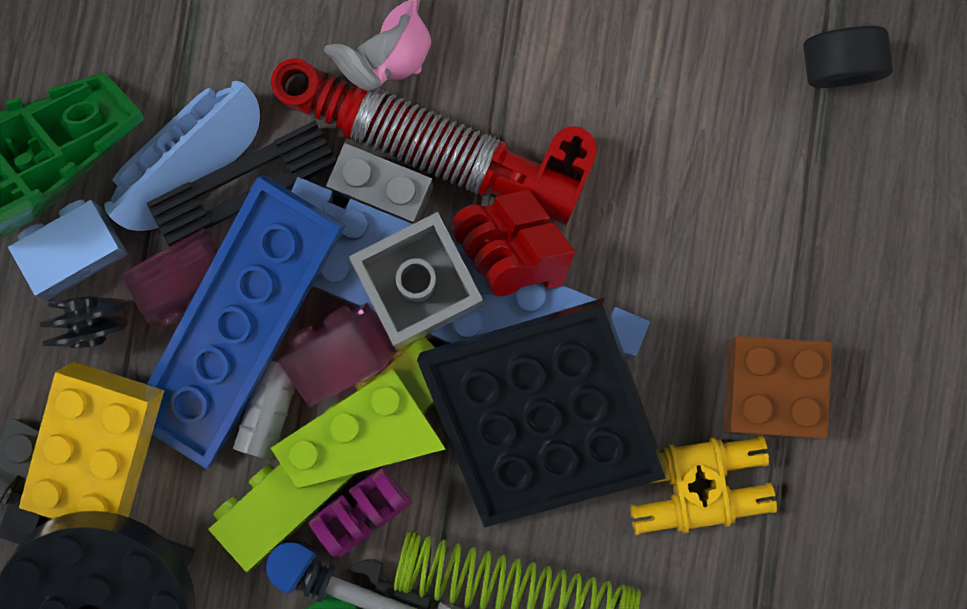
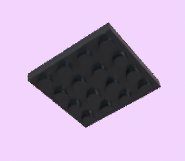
(543, 413)

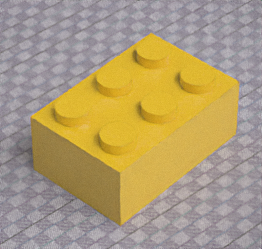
(90, 443)

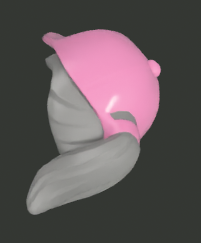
(387, 55)

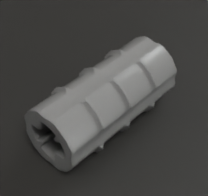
(265, 413)

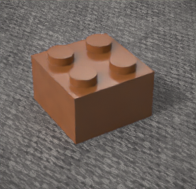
(777, 387)

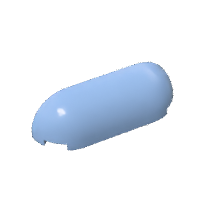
(193, 144)

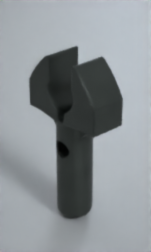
(384, 587)

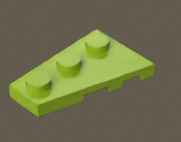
(359, 434)

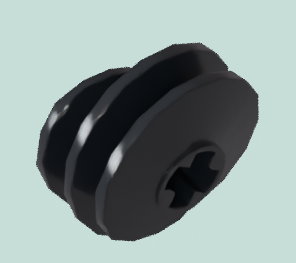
(85, 321)

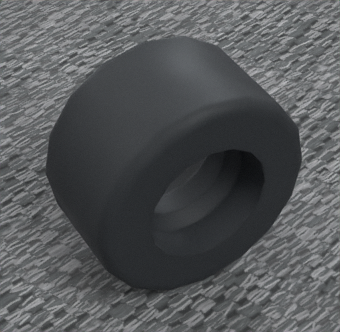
(848, 57)

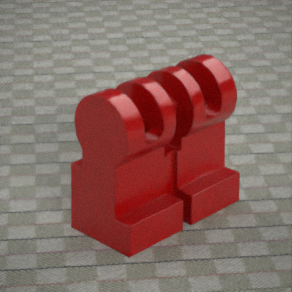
(513, 243)

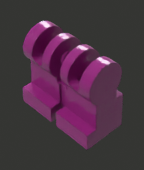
(345, 525)

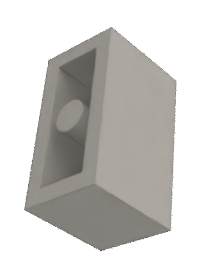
(380, 184)

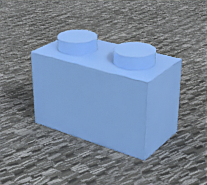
(67, 249)

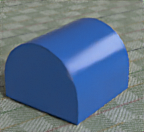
(290, 564)

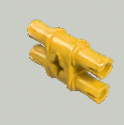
(718, 502)

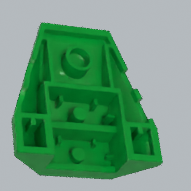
(56, 143)

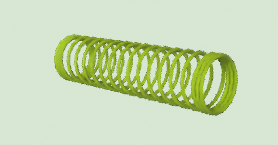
(405, 580)

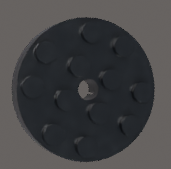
(95, 562)

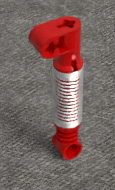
(435, 143)

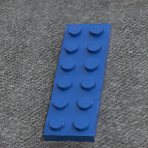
(239, 317)

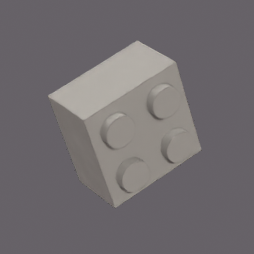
(416, 280)

